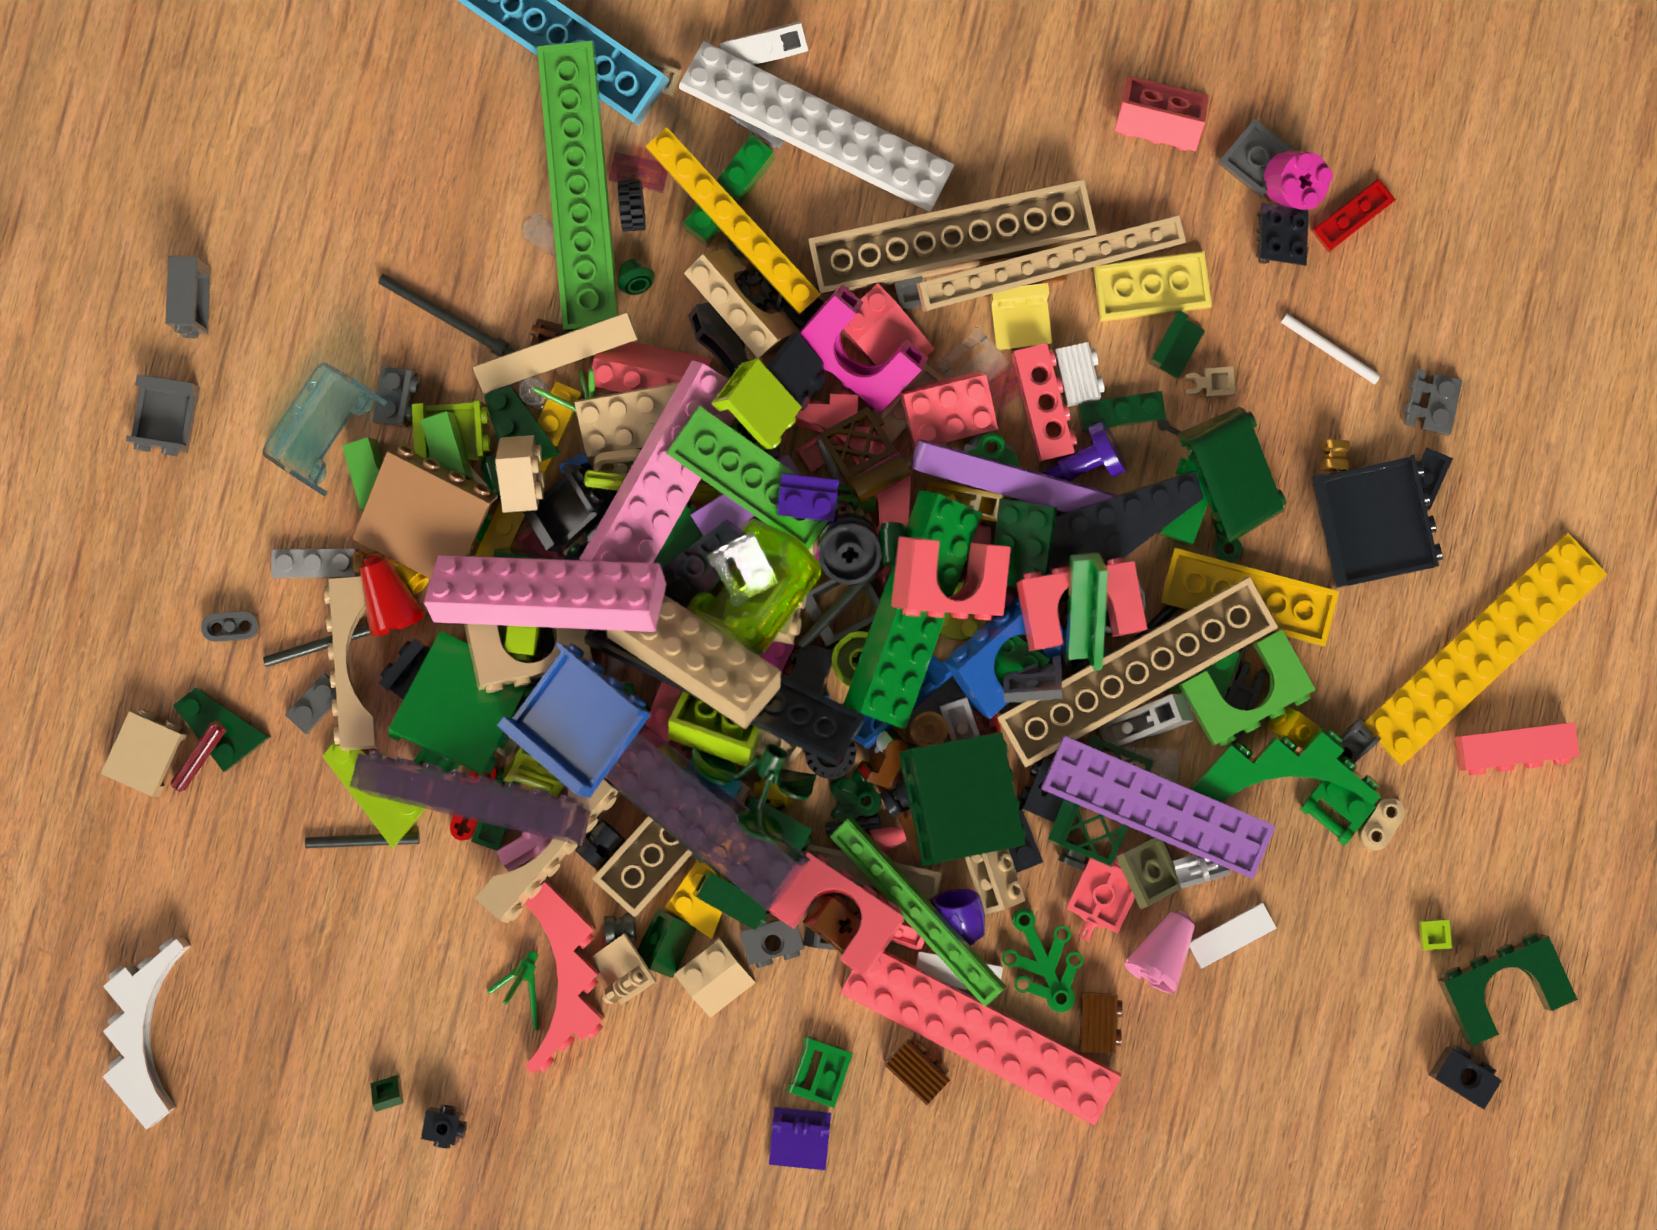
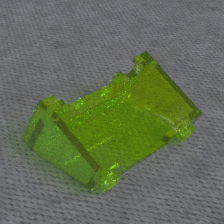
(766, 613)

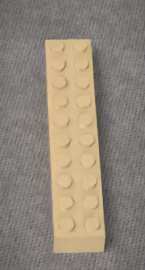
(952, 238)
(1140, 670)

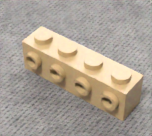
(995, 880)

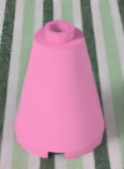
(1163, 952)

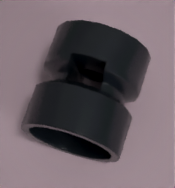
(599, 843)

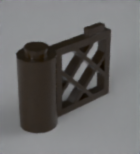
(880, 470)

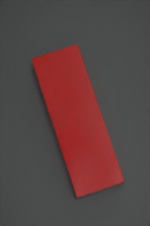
(1353, 215)

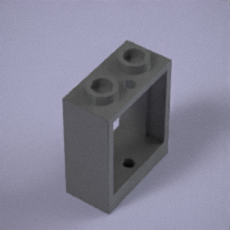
(188, 296)
(815, 613)

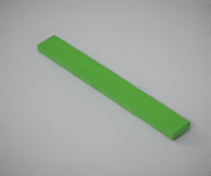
(918, 911)

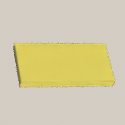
(1152, 286)

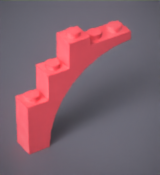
(818, 417)
(573, 1012)

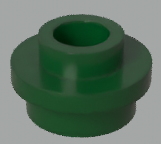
(1221, 555)

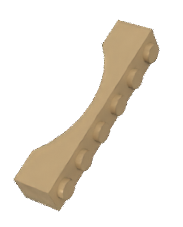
(347, 607)
(509, 891)

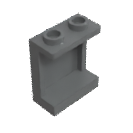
(164, 415)

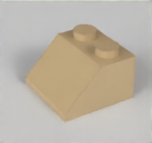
(714, 977)

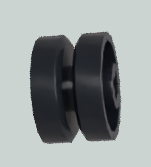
(849, 565)

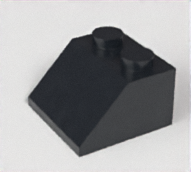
(798, 369)

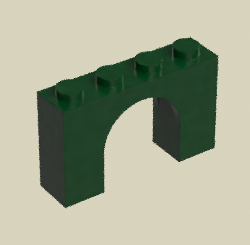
(728, 896)
(1466, 987)

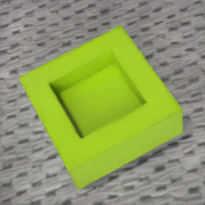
(1435, 934)

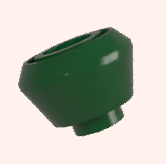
(635, 277)

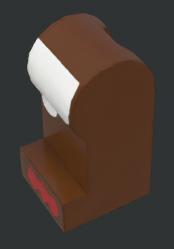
(885, 759)

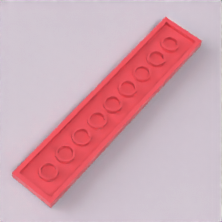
(985, 1036)

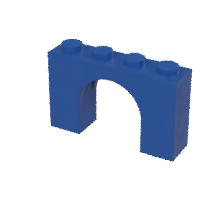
(974, 661)

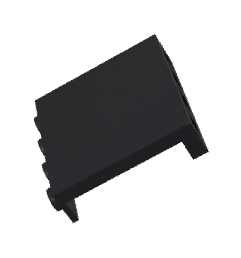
(1376, 522)

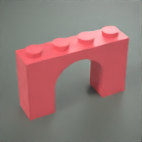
(918, 588)
(1041, 595)
(878, 919)

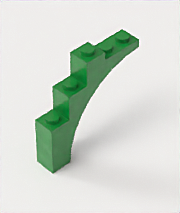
(1280, 759)

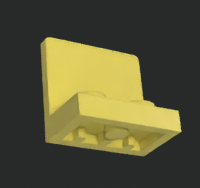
(1021, 317)

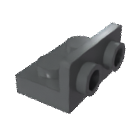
(397, 389)

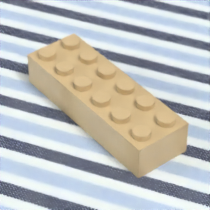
(704, 662)
(645, 864)

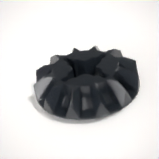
(753, 278)

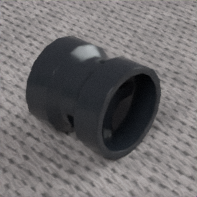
(889, 797)

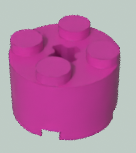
(1297, 179)

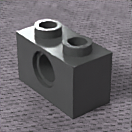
(755, 945)

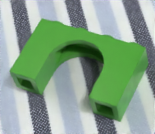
(443, 443)
(1287, 685)

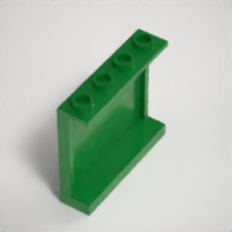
(449, 712)

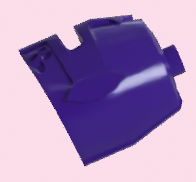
(963, 912)

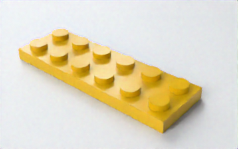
(1296, 606)

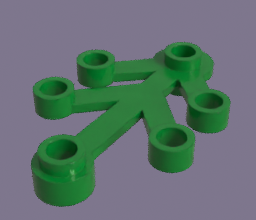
(1045, 964)

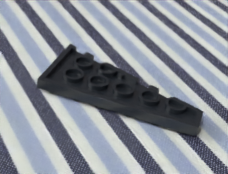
(1122, 522)
(691, 571)

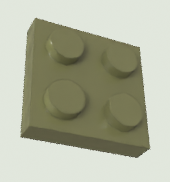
(1149, 871)

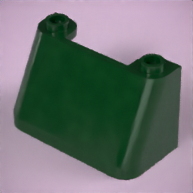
(1233, 473)

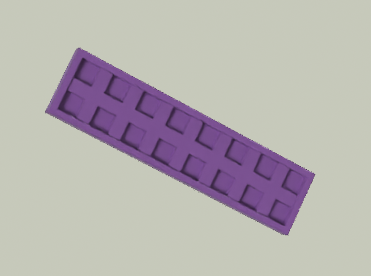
(1158, 807)

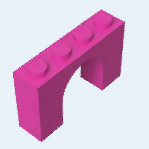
(873, 383)

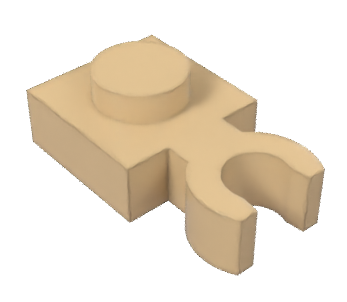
(1216, 382)

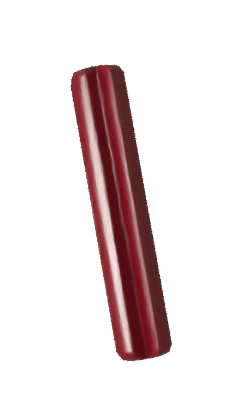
(198, 756)

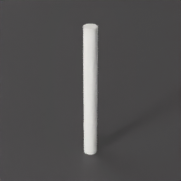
(1331, 348)

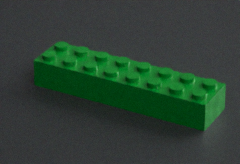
(903, 644)

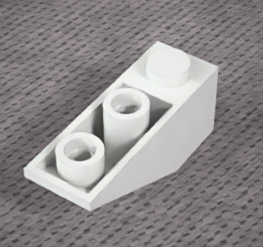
(768, 44)

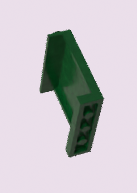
(962, 798)

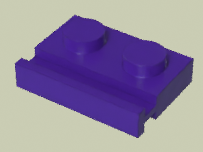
(807, 497)

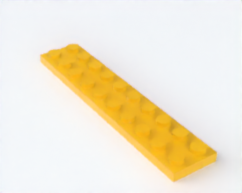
(1484, 649)

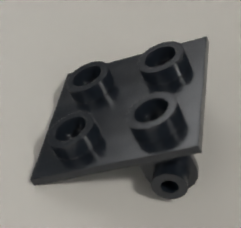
(1282, 234)

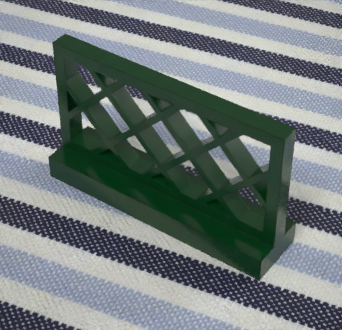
(1069, 811)

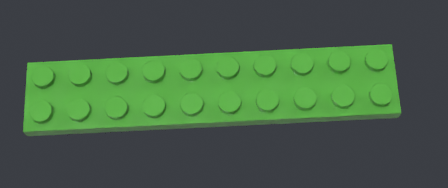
(578, 183)

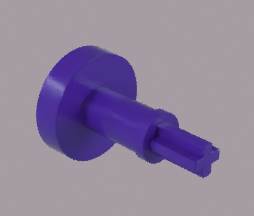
(1103, 451)

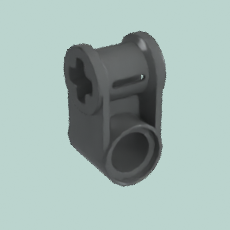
(1358, 740)

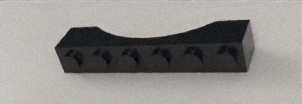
(726, 346)

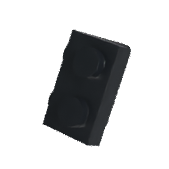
(401, 674)

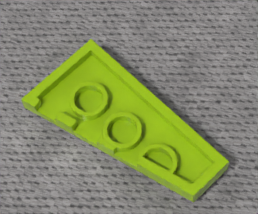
(388, 816)

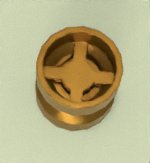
(1334, 455)

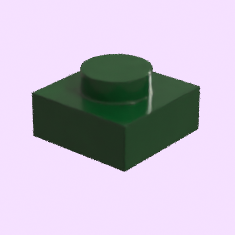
(386, 1093)

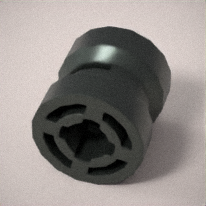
(617, 927)

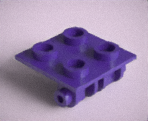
(800, 1138)

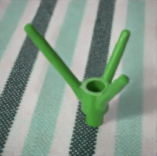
(588, 392)

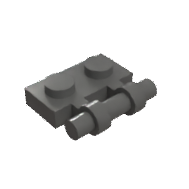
(1440, 405)

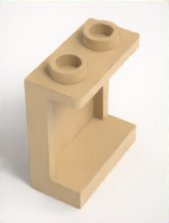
(143, 752)

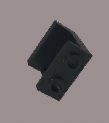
(566, 510)

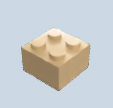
(519, 473)

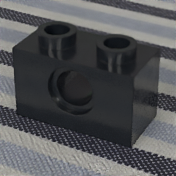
(1478, 1089)

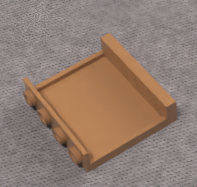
(422, 511)

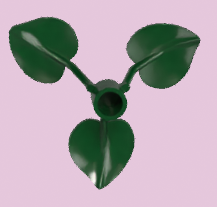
(769, 765)

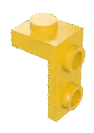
(1293, 725)

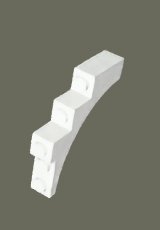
(130, 1032)

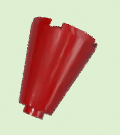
(387, 597)

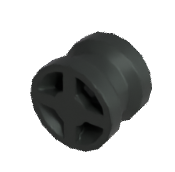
(1072, 858)

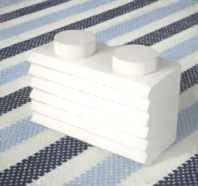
(1078, 374)

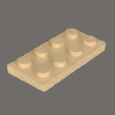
(621, 418)

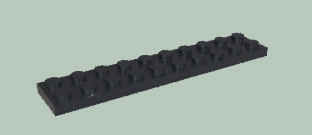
(791, 714)

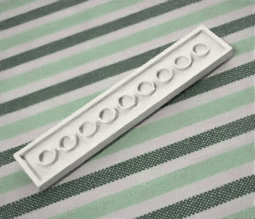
(816, 126)

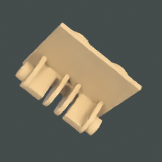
(622, 971)

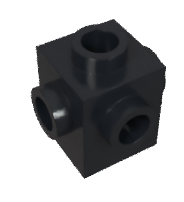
(434, 1130)

